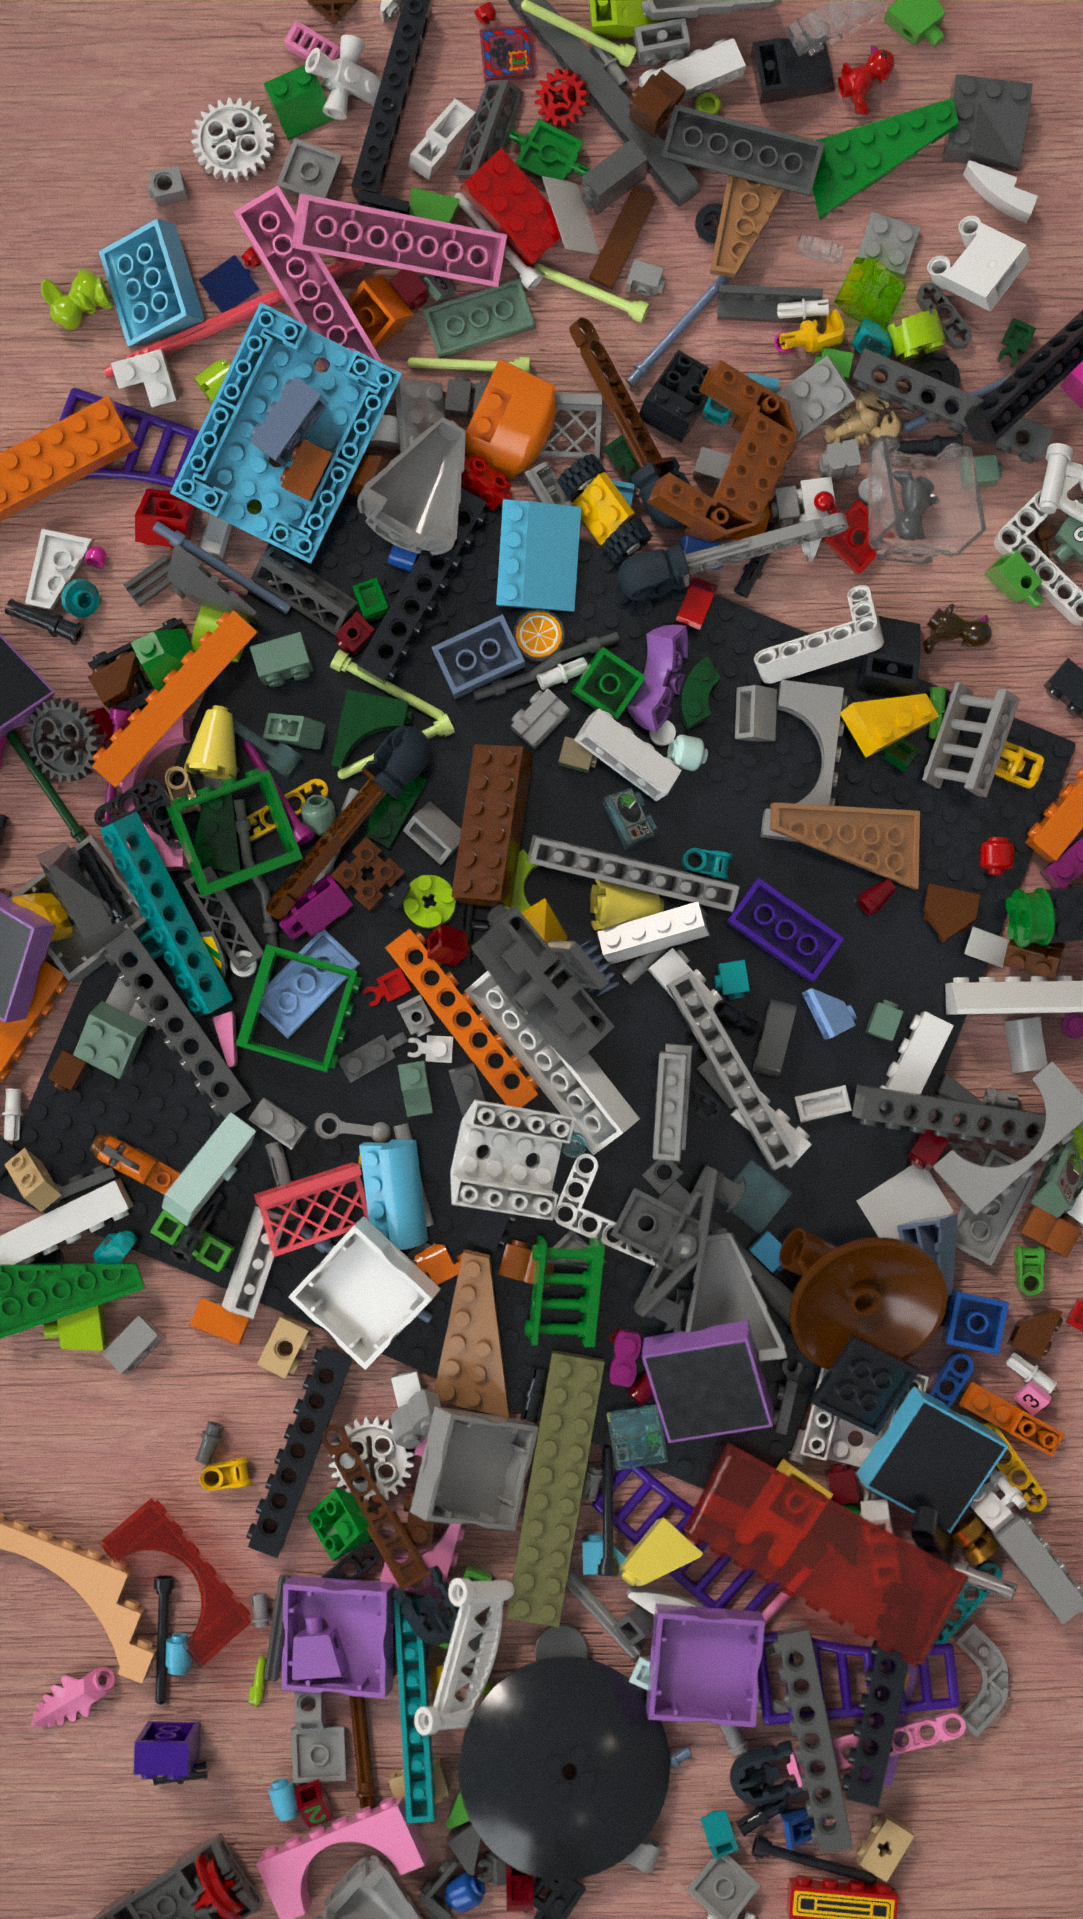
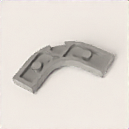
(994, 1679)

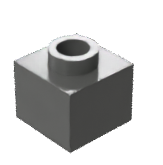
(634, 1625)

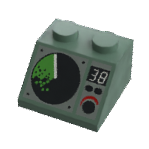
(1059, 1181)

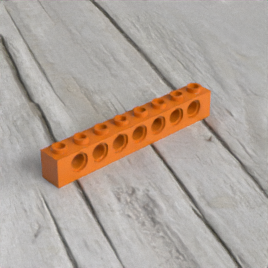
(400, 951)

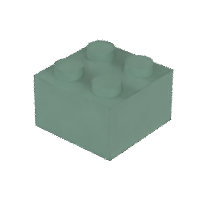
(282, 660)
(110, 1039)

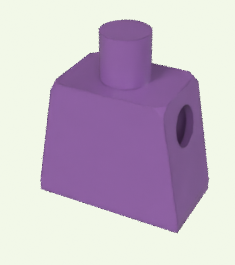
(317, 1651)

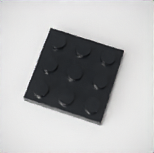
(864, 1385)

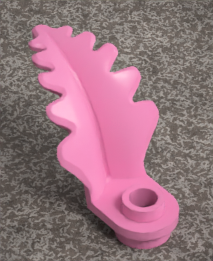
(72, 1698)

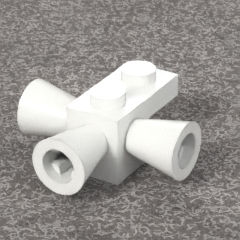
(343, 76)

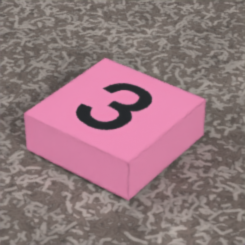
(1032, 1398)

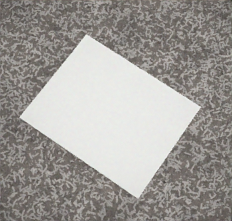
(571, 215)
(903, 1199)

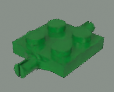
(548, 152)

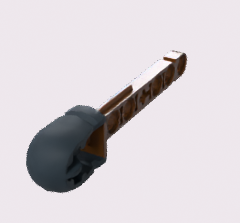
(621, 406)
(395, 764)
(414, 1568)

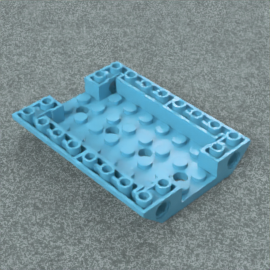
(230, 472)

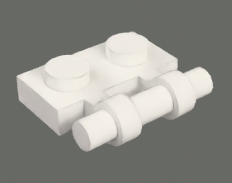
(990, 1508)

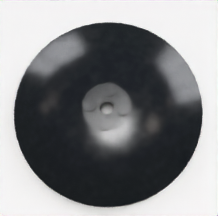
(515, 1759)

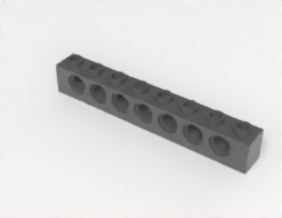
(1036, 435)
(236, 1095)
(869, 1100)
(836, 1836)

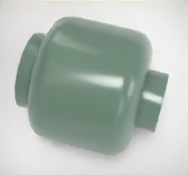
(318, 813)

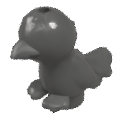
(915, 497)

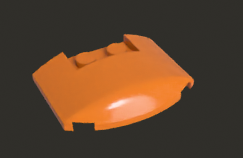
(511, 420)

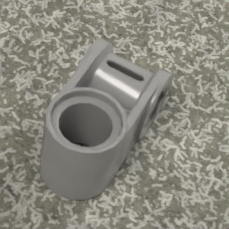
(645, 1855)

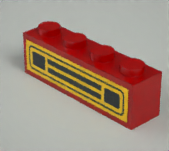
(840, 1900)

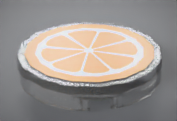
(539, 634)

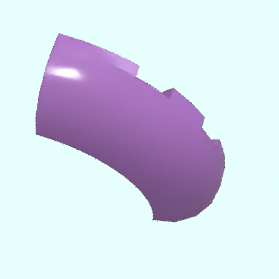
(663, 675)

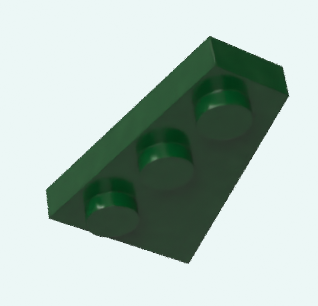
(391, 813)
(216, 835)

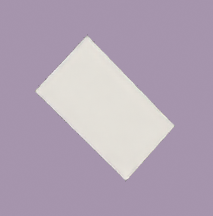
(987, 947)

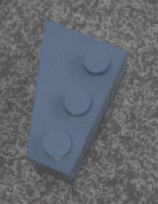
(937, 1239)

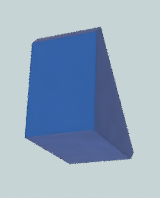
(797, 1827)

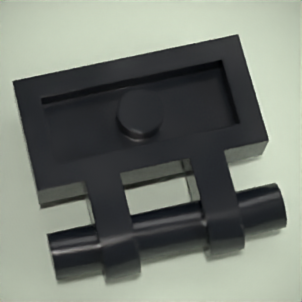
(560, 1899)

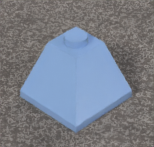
(829, 1013)

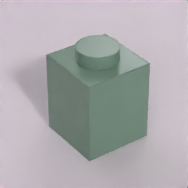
(987, 470)
(884, 1020)

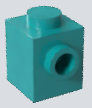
(732, 979)
(719, 1833)

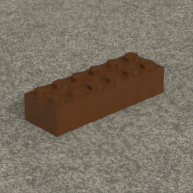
(492, 825)

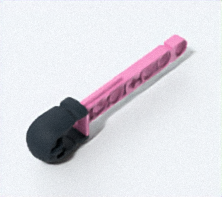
(746, 1779)

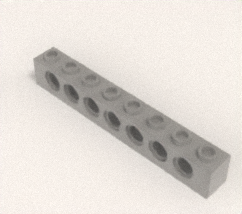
(632, 873)
(731, 1071)

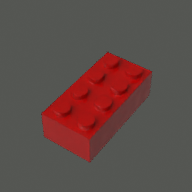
(513, 206)

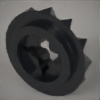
(705, 218)

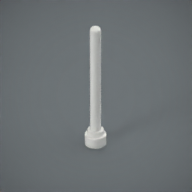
(530, 276)

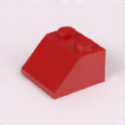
(166, 509)

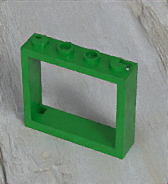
(277, 812)
(257, 998)

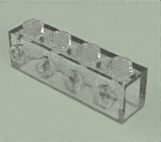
(830, 22)

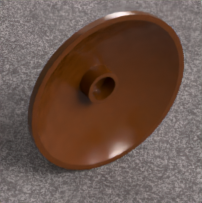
(864, 1288)

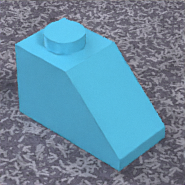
(593, 1551)

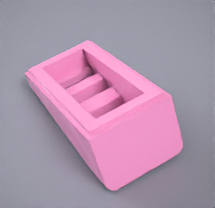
(308, 34)
(227, 1034)

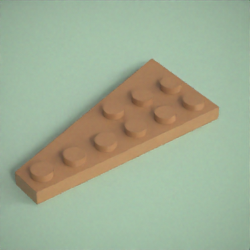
(742, 219)
(867, 837)
(472, 1350)

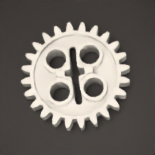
(225, 119)
(395, 1456)

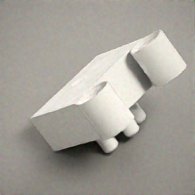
(985, 266)

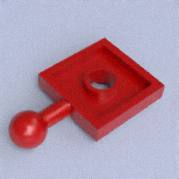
(857, 517)

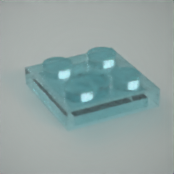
(761, 1198)

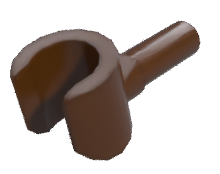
(1041, 535)

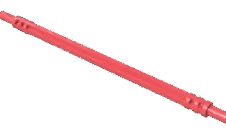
(232, 316)

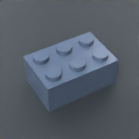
(288, 420)
(478, 656)

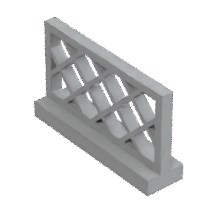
(576, 402)

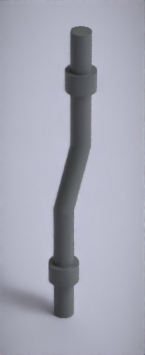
(500, 686)
(243, 826)

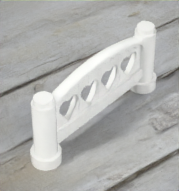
(1059, 479)
(473, 1599)

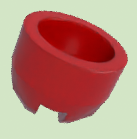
(485, 13)

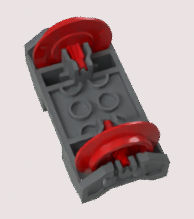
(192, 1889)

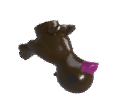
(950, 626)

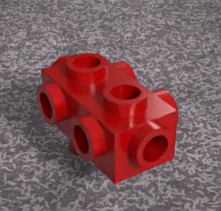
(485, 482)

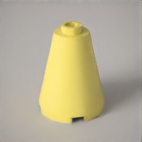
(214, 746)
(621, 904)

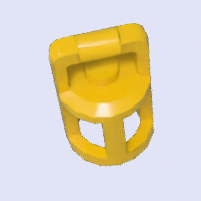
(1016, 764)

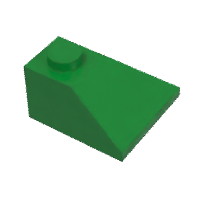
(161, 653)

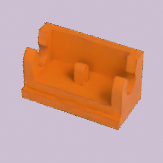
(219, 1322)

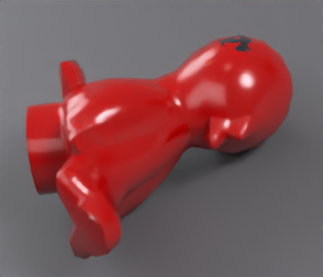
(859, 80)

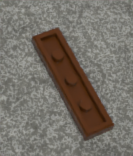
(622, 237)

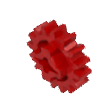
(569, 89)

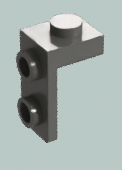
(434, 1904)

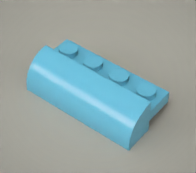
(394, 1191)

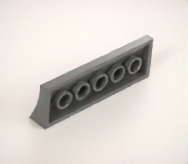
(742, 150)

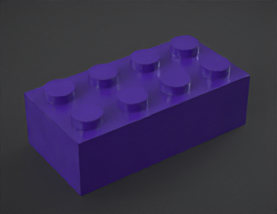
(785, 930)

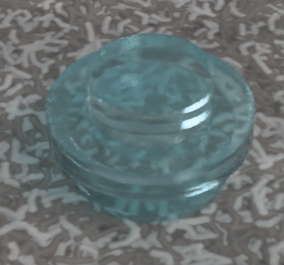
(576, 1147)

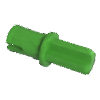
(938, 700)

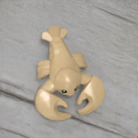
(864, 421)

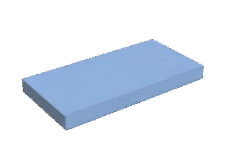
(303, 988)

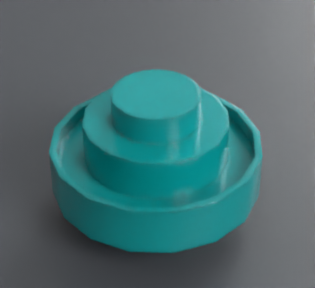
(80, 598)

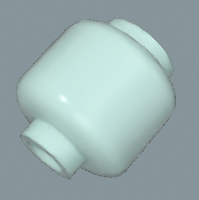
(687, 752)

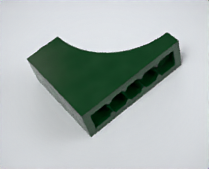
(364, 716)

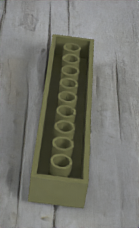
(555, 1488)

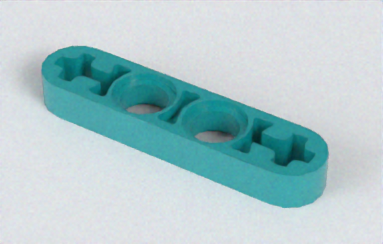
(967, 1606)

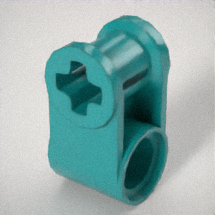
(709, 863)

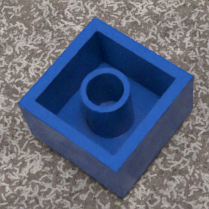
(975, 1322)

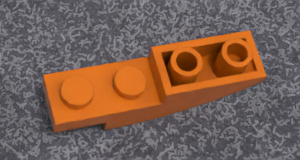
(1011, 1419)

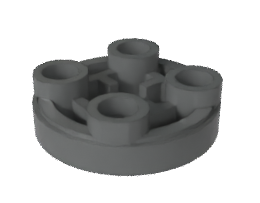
(560, 1642)

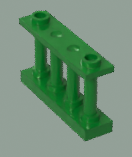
(586, 1305)

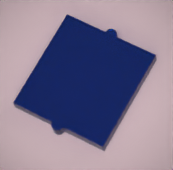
(229, 284)

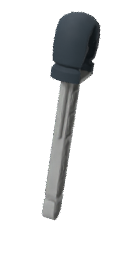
(659, 571)

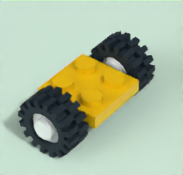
(604, 508)

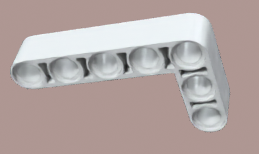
(1040, 561)
(826, 646)
(580, 1213)

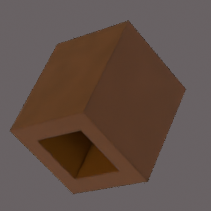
(68, 1071)

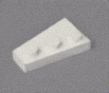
(54, 566)

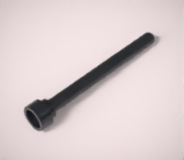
(608, 1564)
(163, 1585)
(764, 1848)

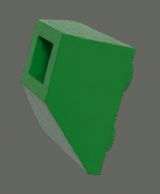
(340, 1523)

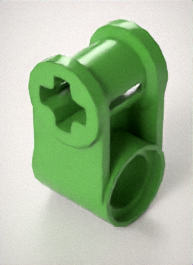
(1029, 1267)

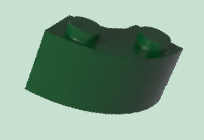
(696, 692)

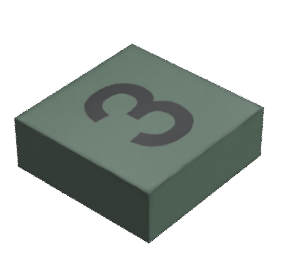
(439, 286)

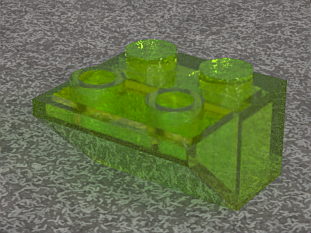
(870, 292)

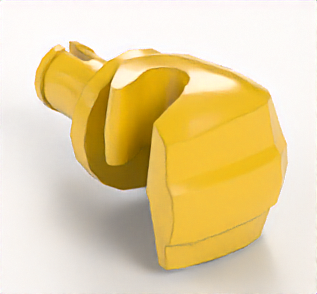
(812, 341)

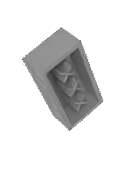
(1043, 1572)

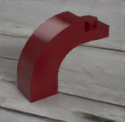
(519, 1890)

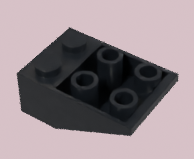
(785, 75)
(675, 397)
(897, 662)

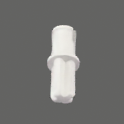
(803, 309)
(562, 673)
(12, 1114)
(1030, 1372)

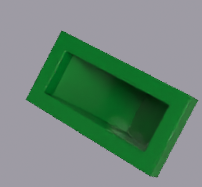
(371, 600)

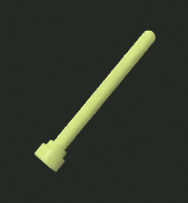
(622, 53)
(637, 310)
(460, 364)
(343, 662)
(441, 727)

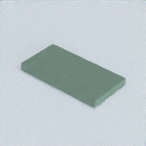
(479, 318)

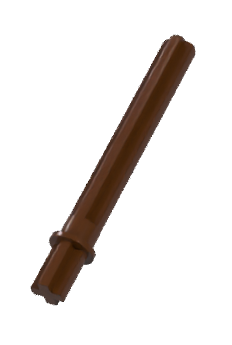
(362, 1753)

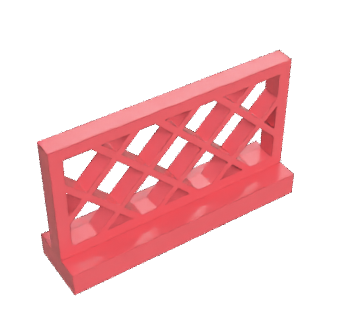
(301, 1189)

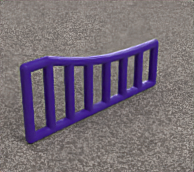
(146, 419)
(670, 1498)
(847, 1709)

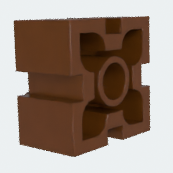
(384, 873)

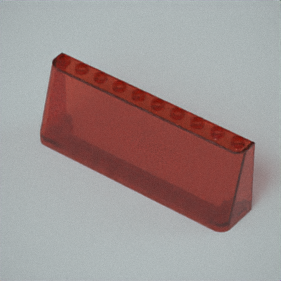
(825, 1555)

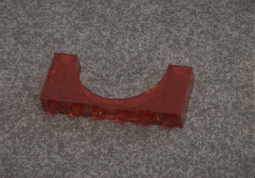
(220, 1615)

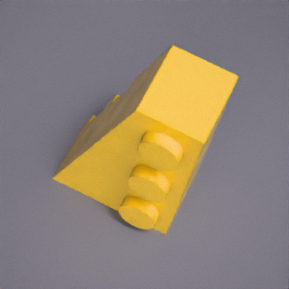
(886, 721)

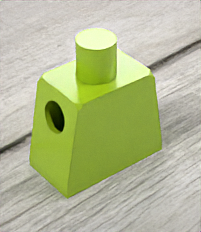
(80, 1330)

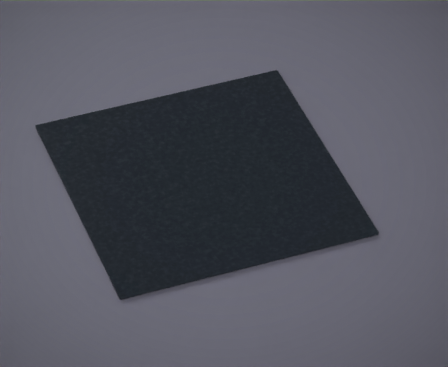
(712, 809)

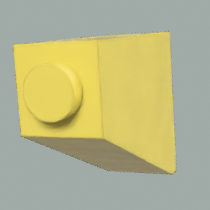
(658, 1554)

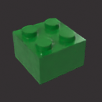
(608, 683)

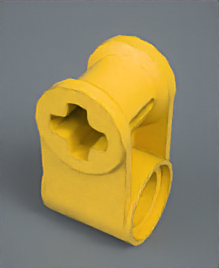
(227, 1474)

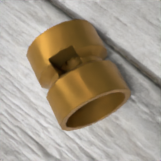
(969, 1531)

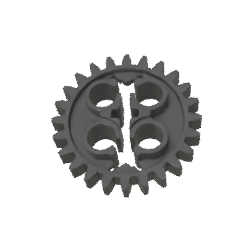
(65, 718)

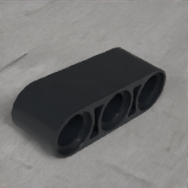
(931, 1534)

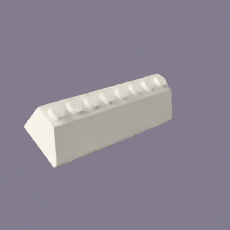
(1014, 996)
(574, 1090)

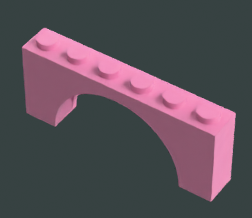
(178, 734)
(441, 1553)
(383, 1827)

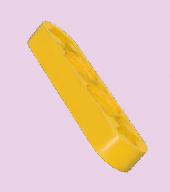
(258, 833)
(1015, 1464)

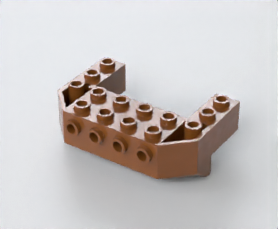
(752, 469)

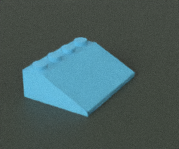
(151, 283)
(538, 555)

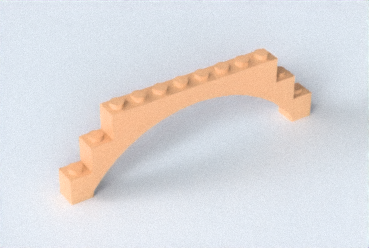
(98, 1583)

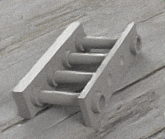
(990, 747)
(672, 1102)

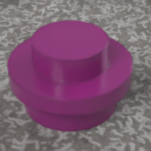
(1073, 1025)

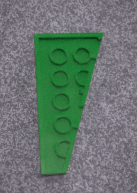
(870, 152)
(51, 1291)

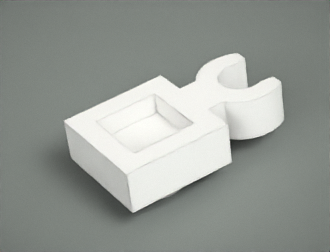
(436, 1049)

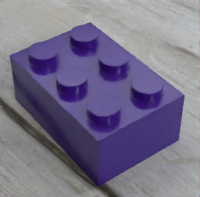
(166, 1749)

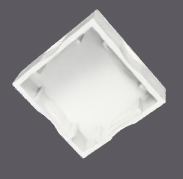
(364, 1292)

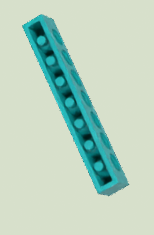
(177, 921)
(412, 1696)

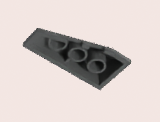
(202, 588)

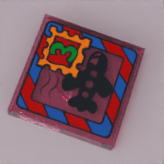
(507, 53)

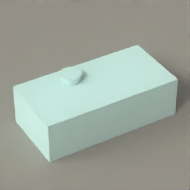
(208, 1169)

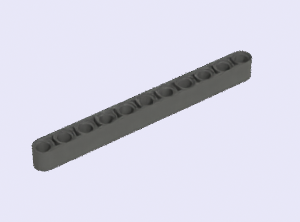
(610, 102)

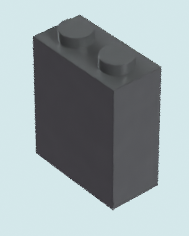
(614, 177)

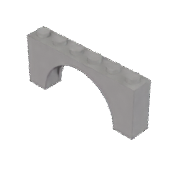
(820, 710)
(981, 1184)

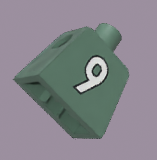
(1070, 540)

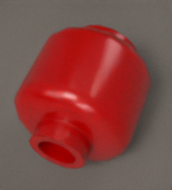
(997, 855)

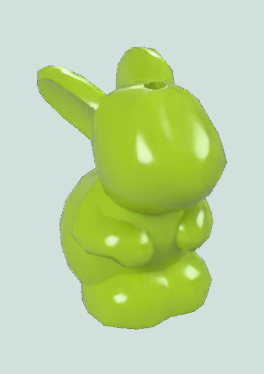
(85, 295)

